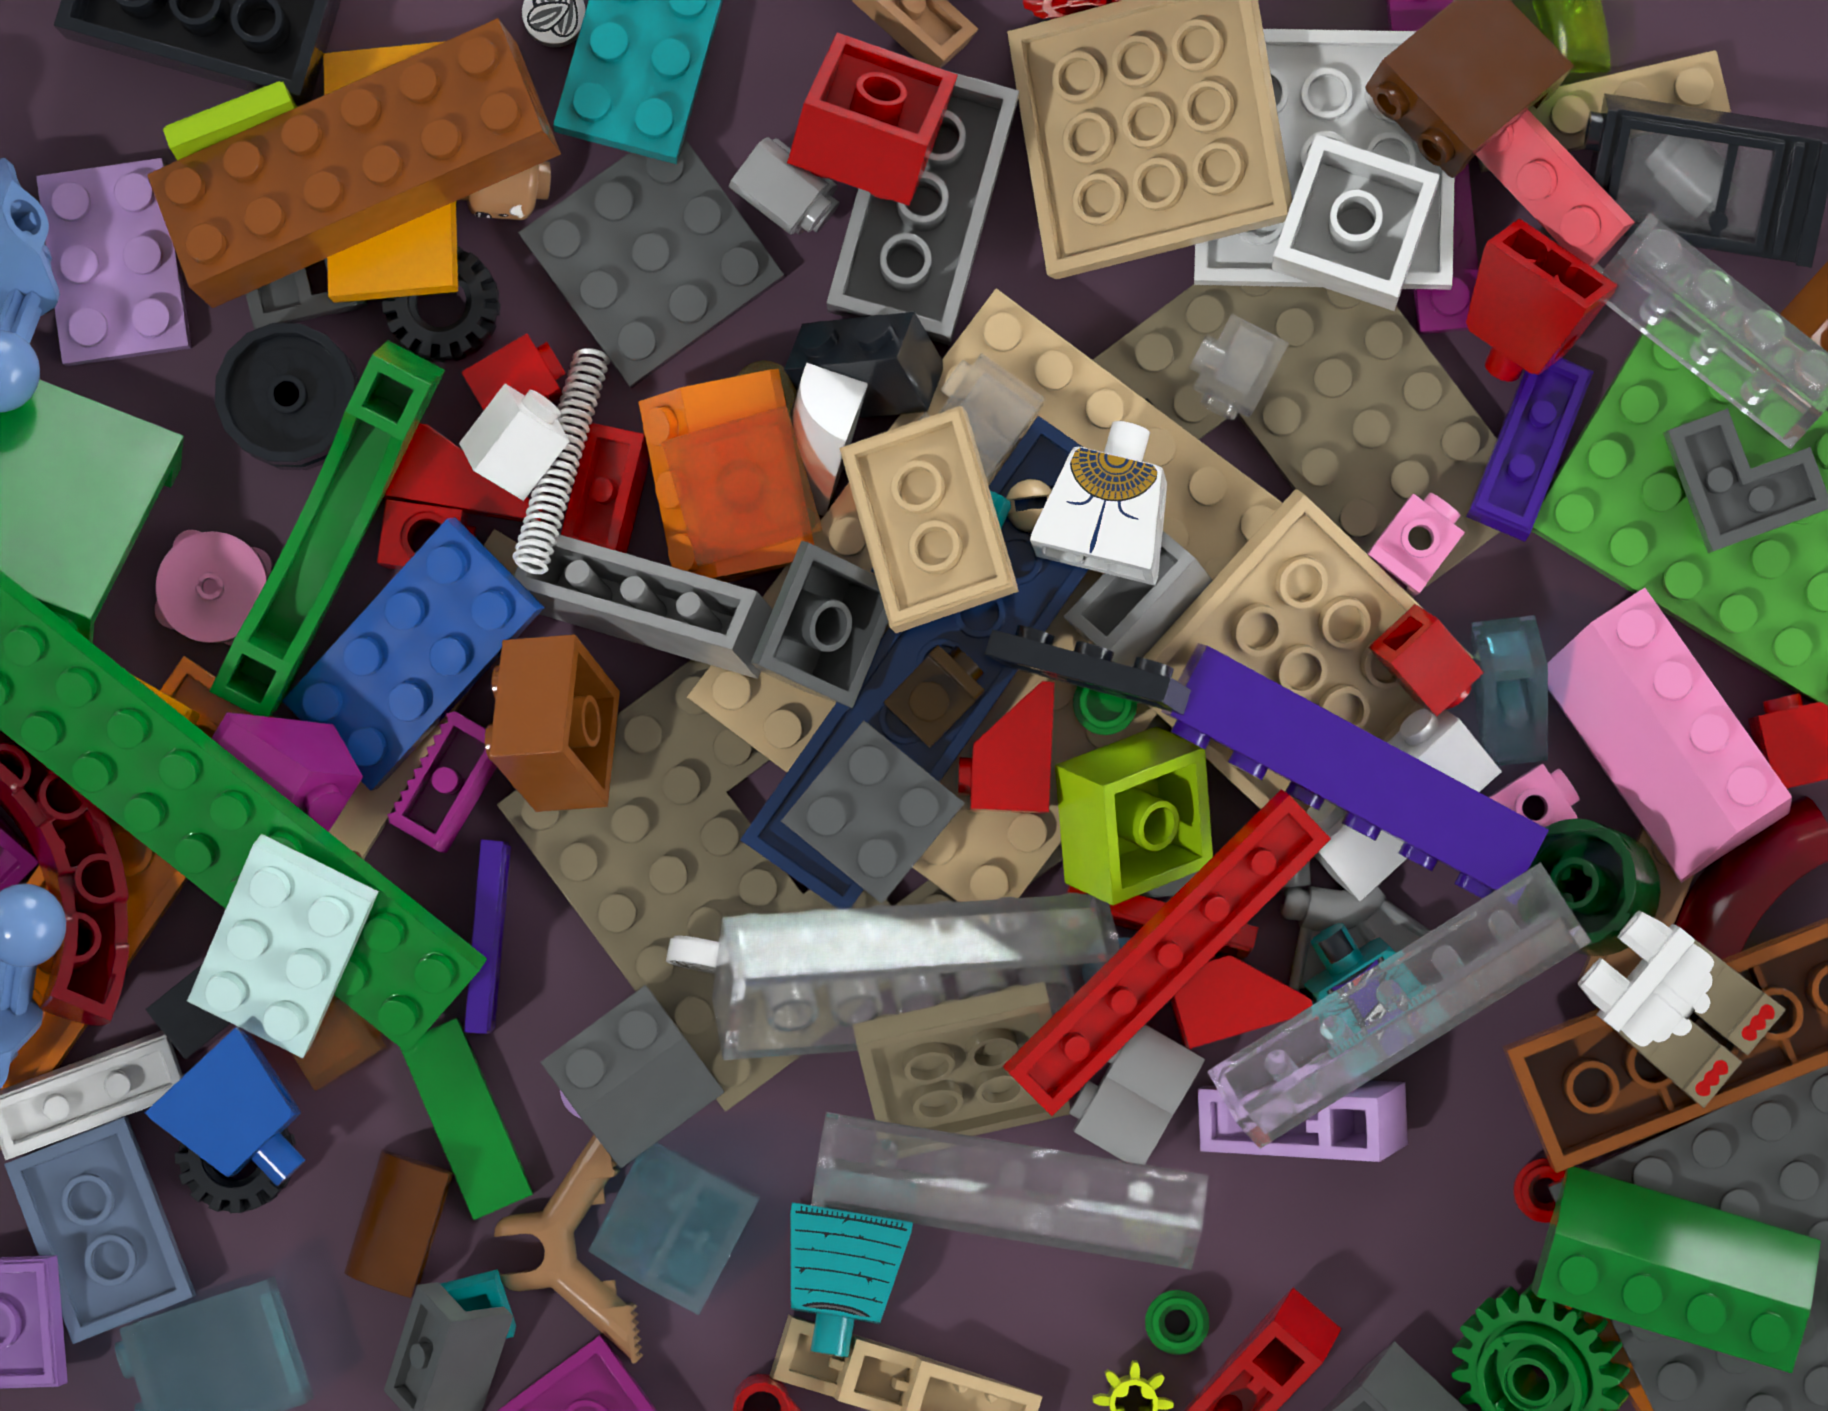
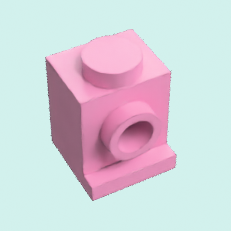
(1399, 559)
(1551, 788)

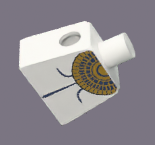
(1106, 509)

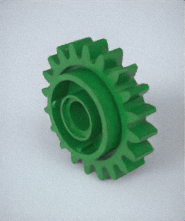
(1527, 1331)

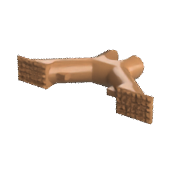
(560, 1268)

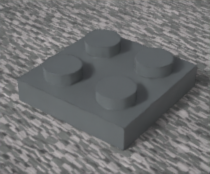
(872, 812)

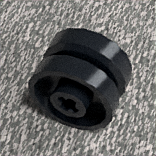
(259, 374)

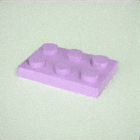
(112, 264)

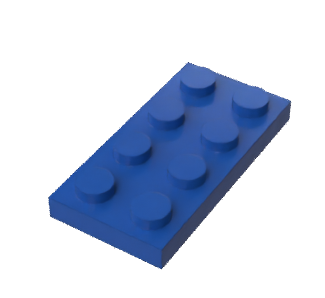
(415, 651)

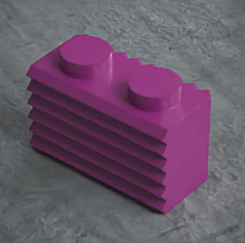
(445, 784)

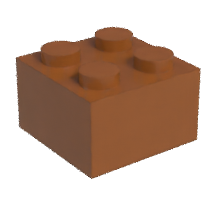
(553, 723)

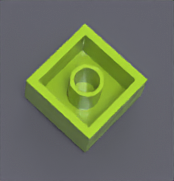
(1134, 815)

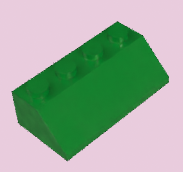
(1678, 1268)

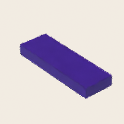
(1529, 448)
(488, 935)

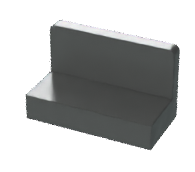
(446, 1353)

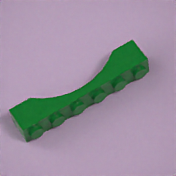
(329, 530)

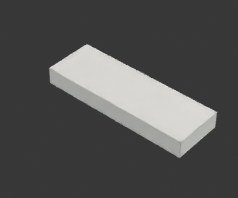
(86, 1094)

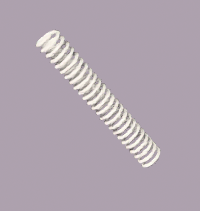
(564, 409)

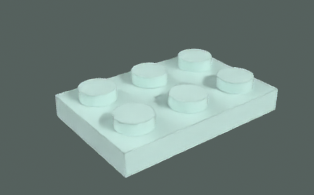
(282, 945)

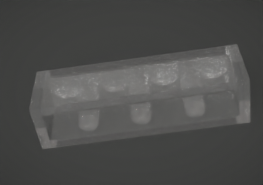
(1719, 330)

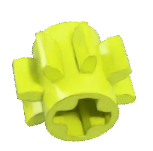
(1121, 1385)

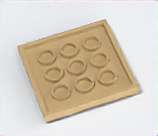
(1148, 129)
(1302, 613)

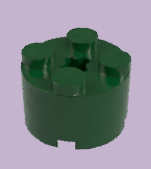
(1620, 875)

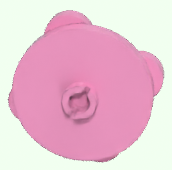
(209, 585)

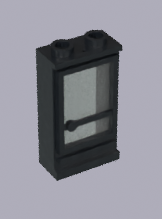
(1714, 175)

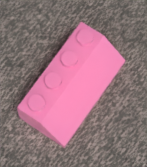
(1665, 736)

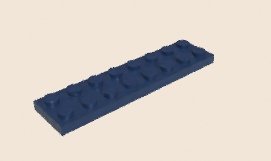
(1042, 593)

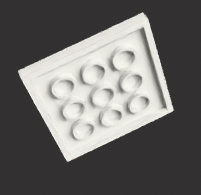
(1322, 91)

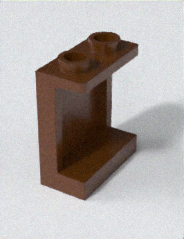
(1466, 79)

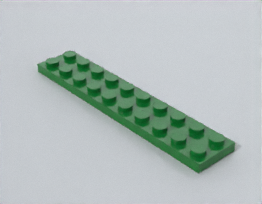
(206, 807)

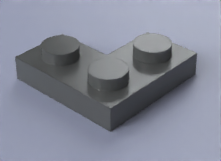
(1729, 496)

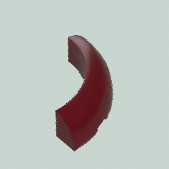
(84, 875)
(1751, 877)

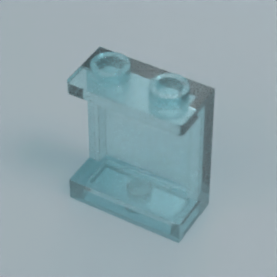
(217, 1355)

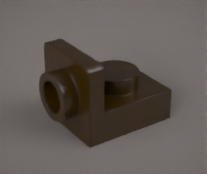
(936, 694)

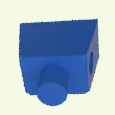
(232, 1110)

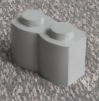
(784, 192)
(1136, 1095)

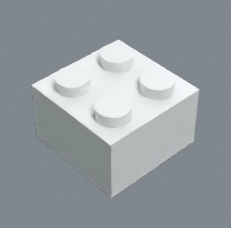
(1355, 222)

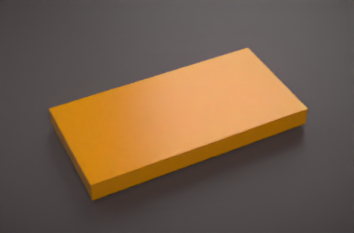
(410, 257)

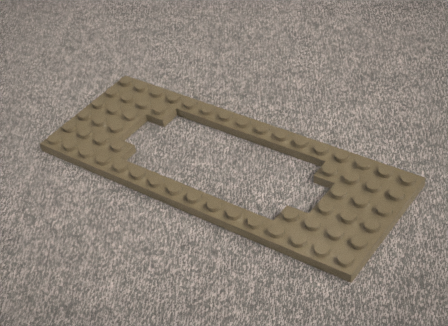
(1347, 419)

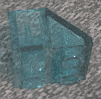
(674, 1226)

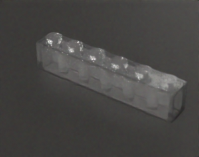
(1399, 1006)
(1010, 1190)

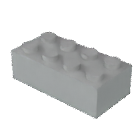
(924, 252)

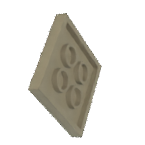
(947, 1060)

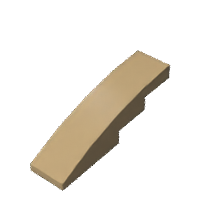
(890, 1377)

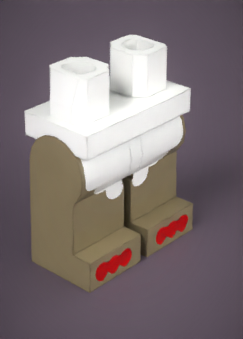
(1661, 994)

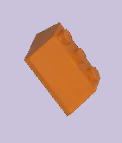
(696, 409)

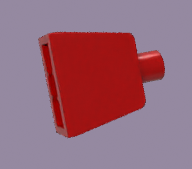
(1532, 301)

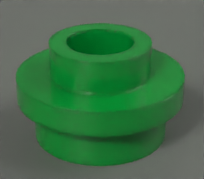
(1186, 1340)

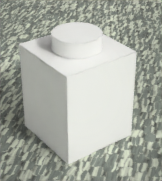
(515, 440)

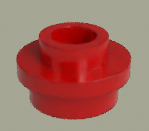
(1524, 1187)

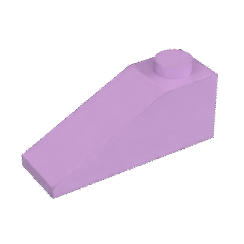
(1357, 1127)

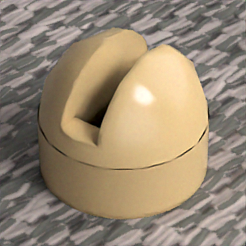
(1026, 489)

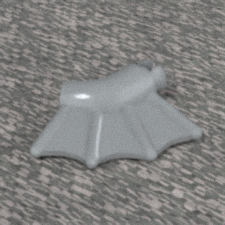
(1364, 919)

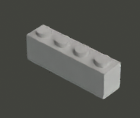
(649, 603)

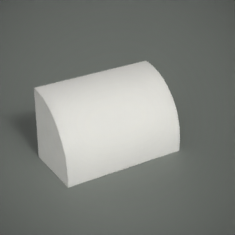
(824, 422)

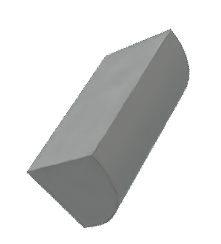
(1133, 614)

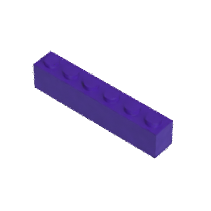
(1355, 772)

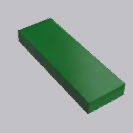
(467, 1120)

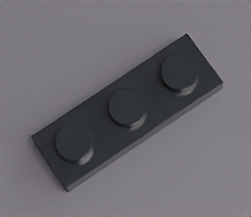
(1089, 668)

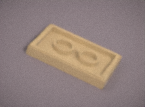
(928, 519)

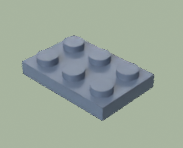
(106, 1225)

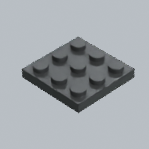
(651, 258)

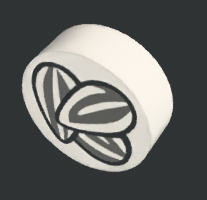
(553, 21)
(693, 953)

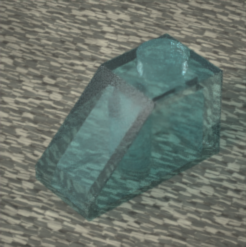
(1511, 690)

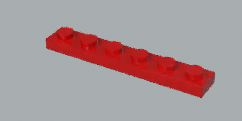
(1166, 952)

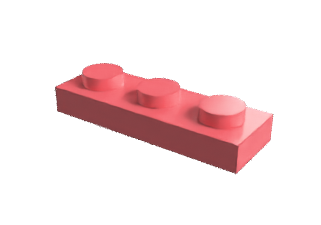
(1555, 189)

